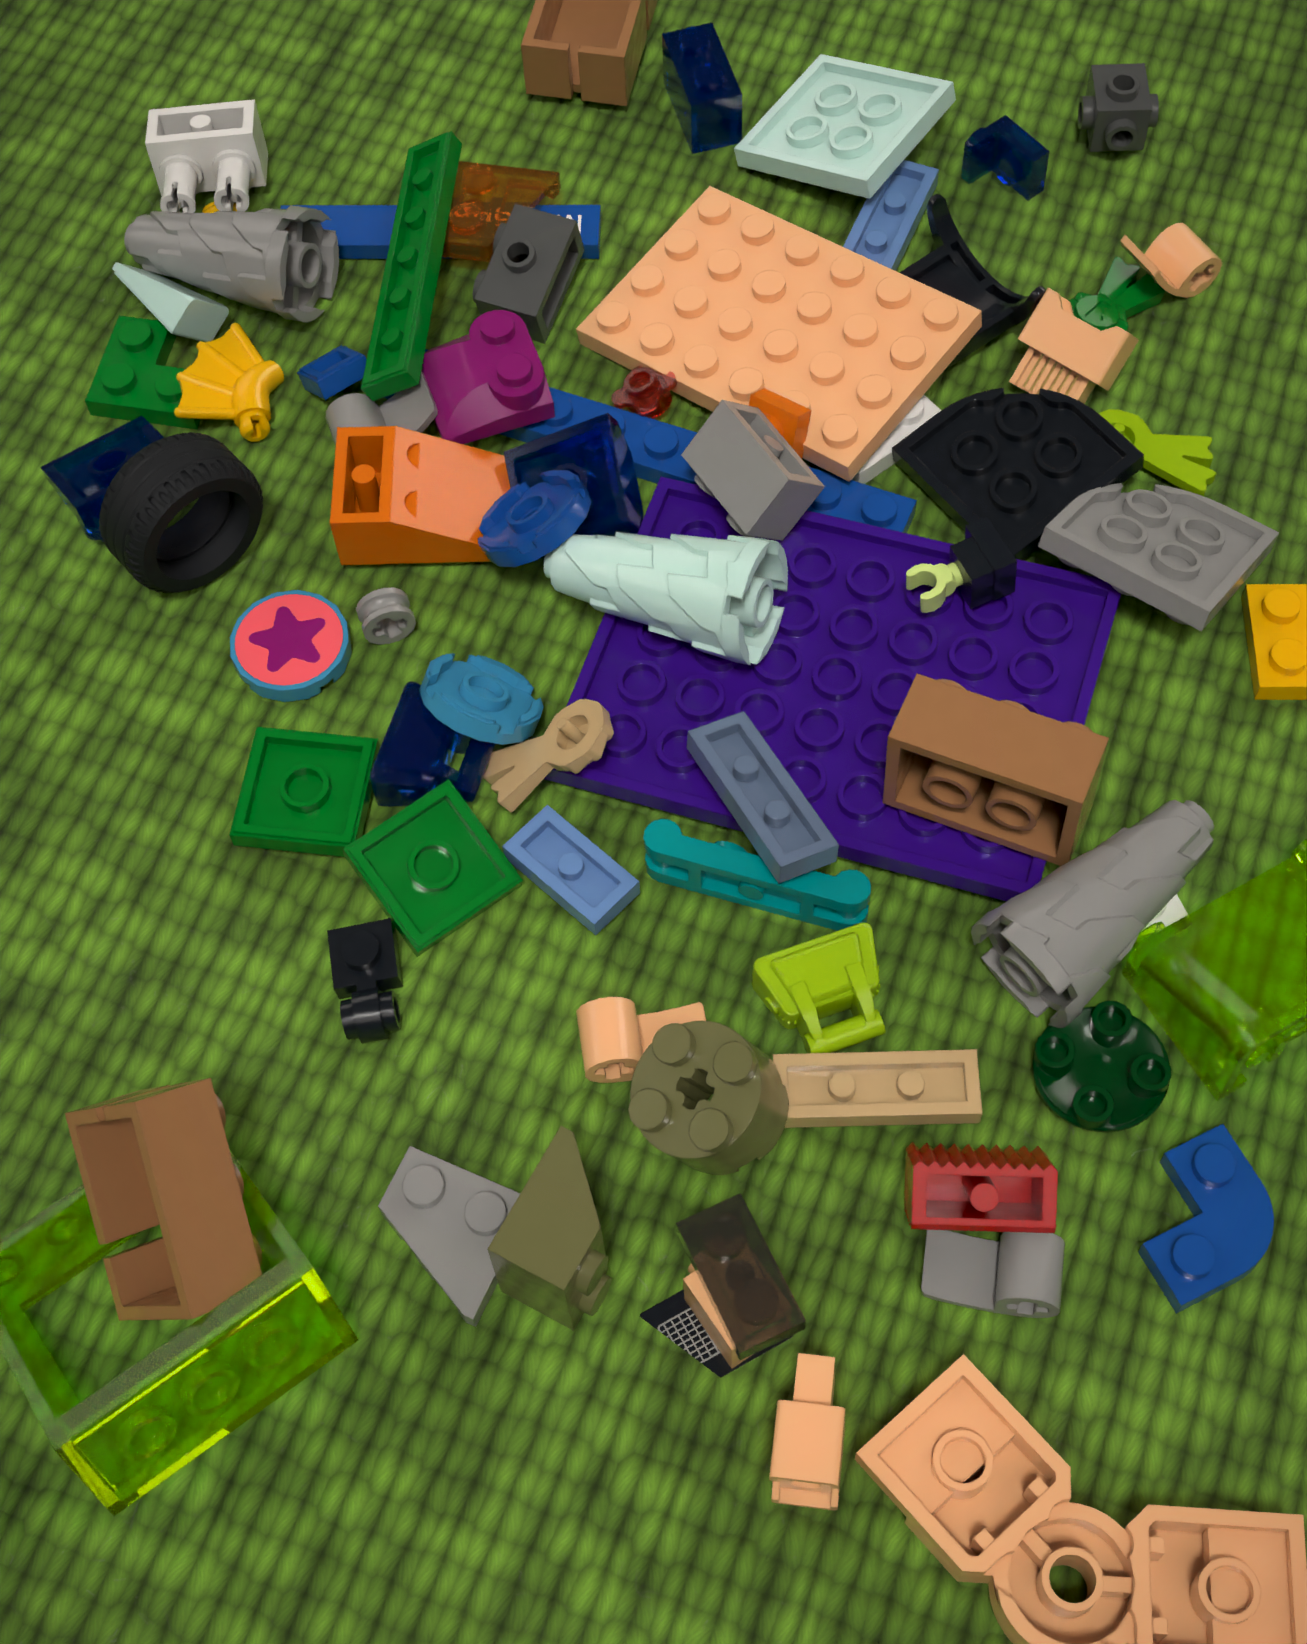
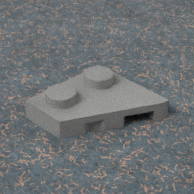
(448, 1225)

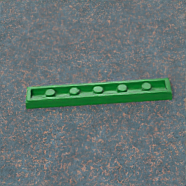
(412, 267)

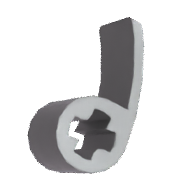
(407, 409)
(1002, 1277)

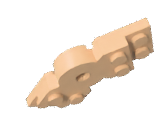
(999, 1513)

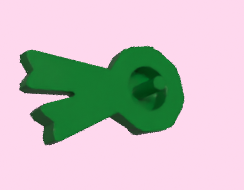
(1117, 297)

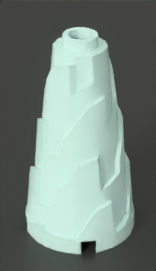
(680, 586)

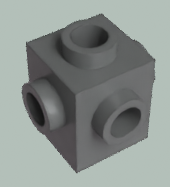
(1117, 107)

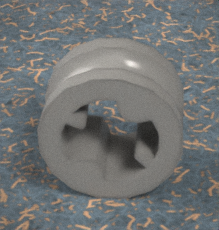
(385, 615)

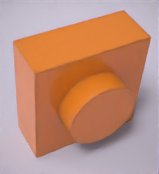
(785, 415)

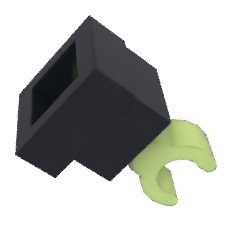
(977, 566)

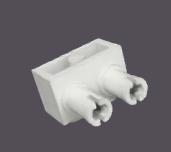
(206, 151)

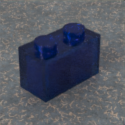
(702, 88)

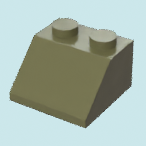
(553, 1241)

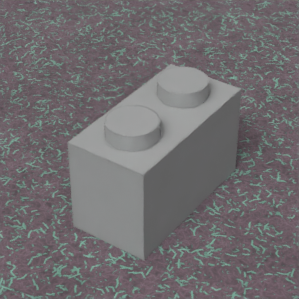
(751, 471)

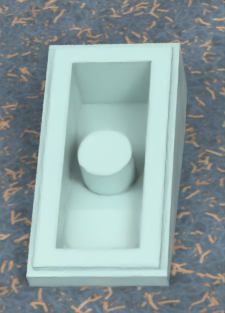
(175, 306)

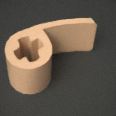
(1177, 261)
(617, 1037)

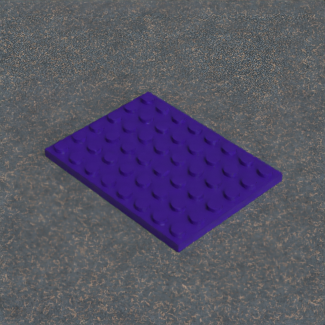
(838, 683)

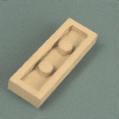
(881, 1088)

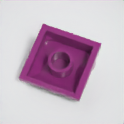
(488, 380)

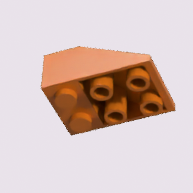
(410, 497)

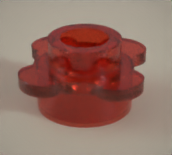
(645, 392)

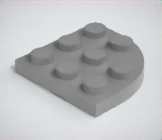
(1161, 547)

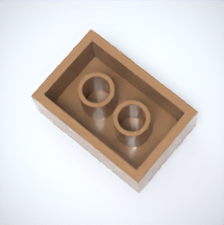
(992, 769)

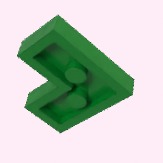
(135, 378)

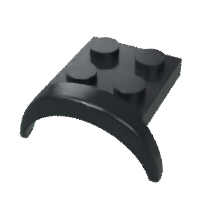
(960, 275)

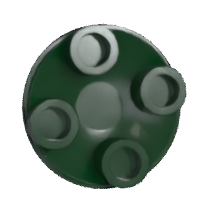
(1102, 1069)

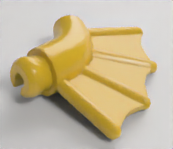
(230, 384)

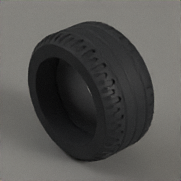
(158, 486)

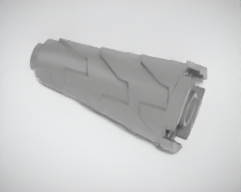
(256, 258)
(1085, 916)

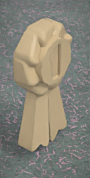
(569, 744)

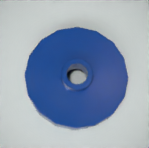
(534, 519)

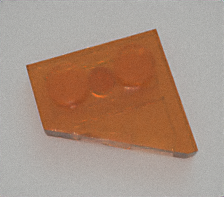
(485, 199)

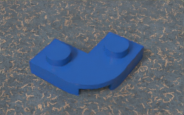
(1228, 1226)

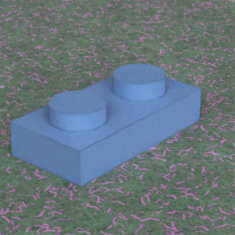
(571, 869)

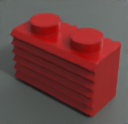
(980, 1189)

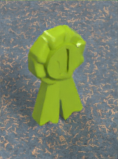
(1176, 458)

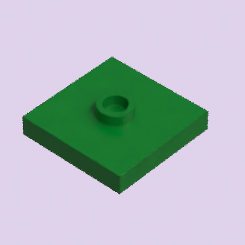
(304, 791)
(432, 867)

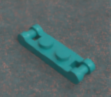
(743, 878)

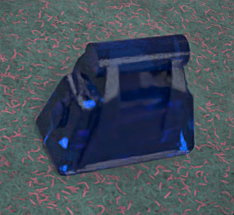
(419, 755)

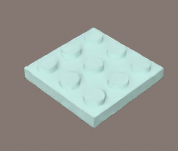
(845, 125)

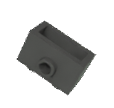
(530, 268)

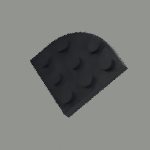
(1015, 460)

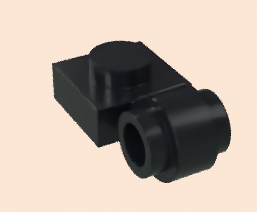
(363, 966)

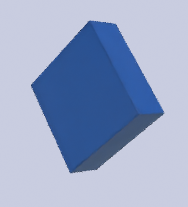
(333, 372)

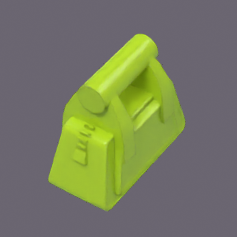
(822, 980)

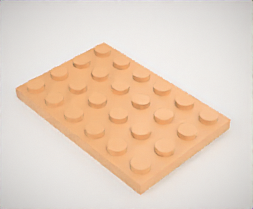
(761, 304)

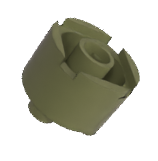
(673, 1093)

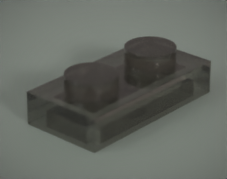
(740, 1276)

